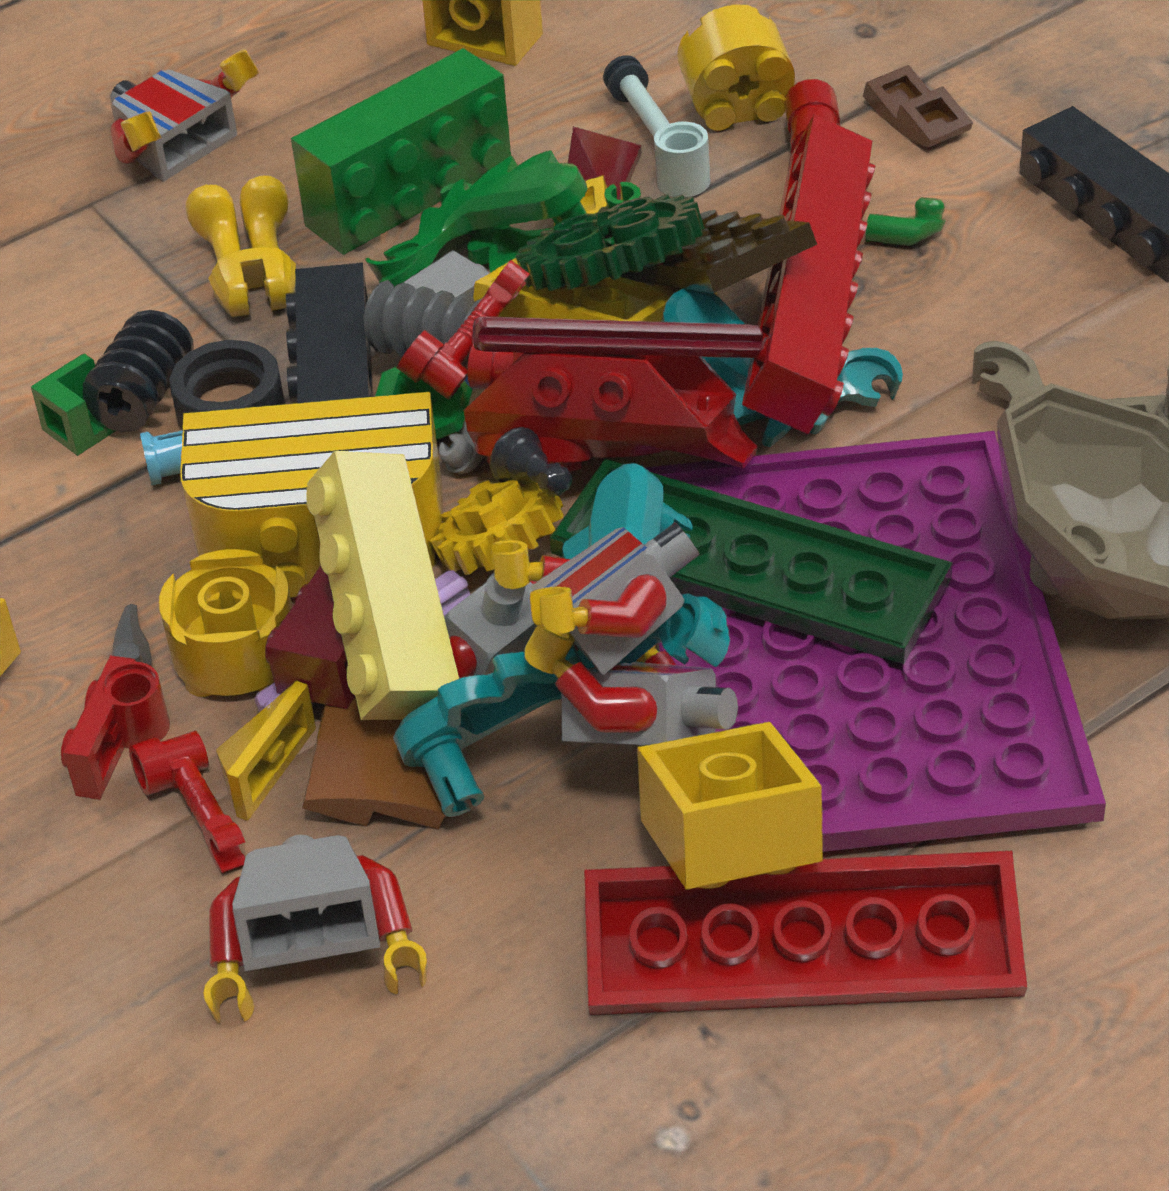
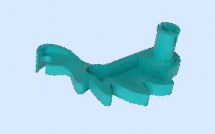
(858, 373)
(634, 500)
(468, 712)

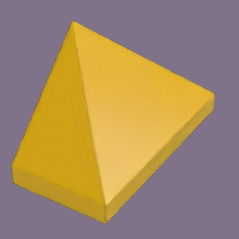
(265, 748)

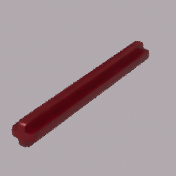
(616, 337)

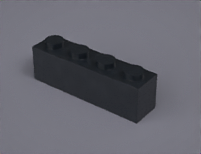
(1101, 184)
(328, 335)

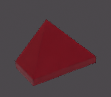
(603, 156)

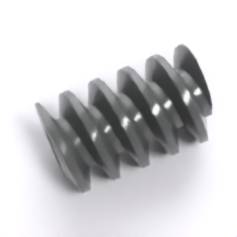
(402, 313)

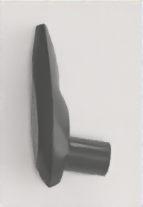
(129, 638)

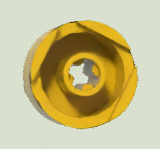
(736, 67)
(221, 621)

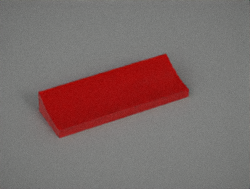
(806, 936)

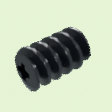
(136, 370)

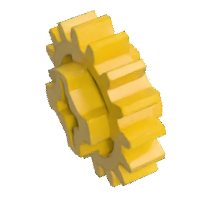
(494, 515)

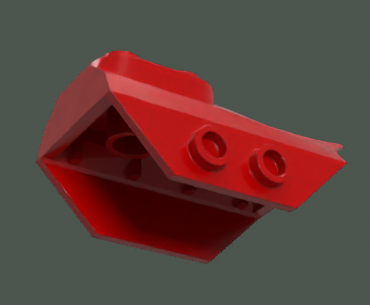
(611, 409)

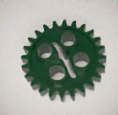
(643, 236)

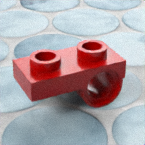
(118, 712)

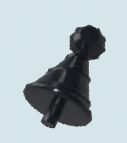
(521, 458)

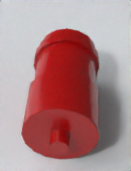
(804, 101)

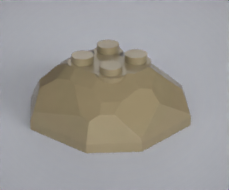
(1090, 500)

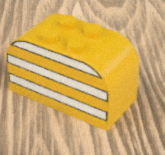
(252, 466)

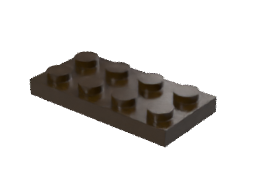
(730, 251)

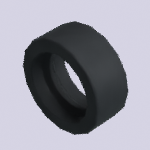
(225, 364)

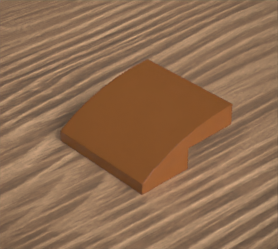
(362, 772)

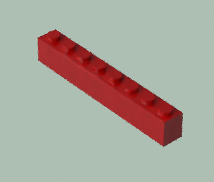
(812, 291)

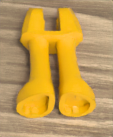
(262, 210)

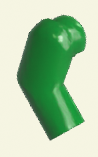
(907, 230)

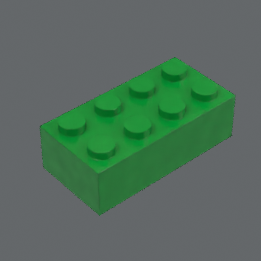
(400, 150)

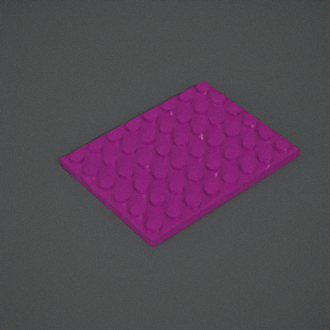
(982, 711)

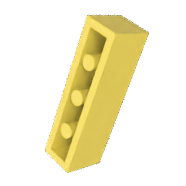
(380, 583)

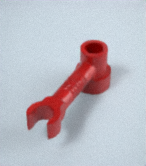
(441, 363)
(178, 764)

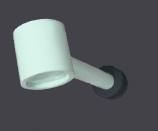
(679, 146)

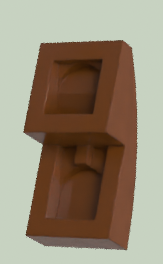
(914, 109)

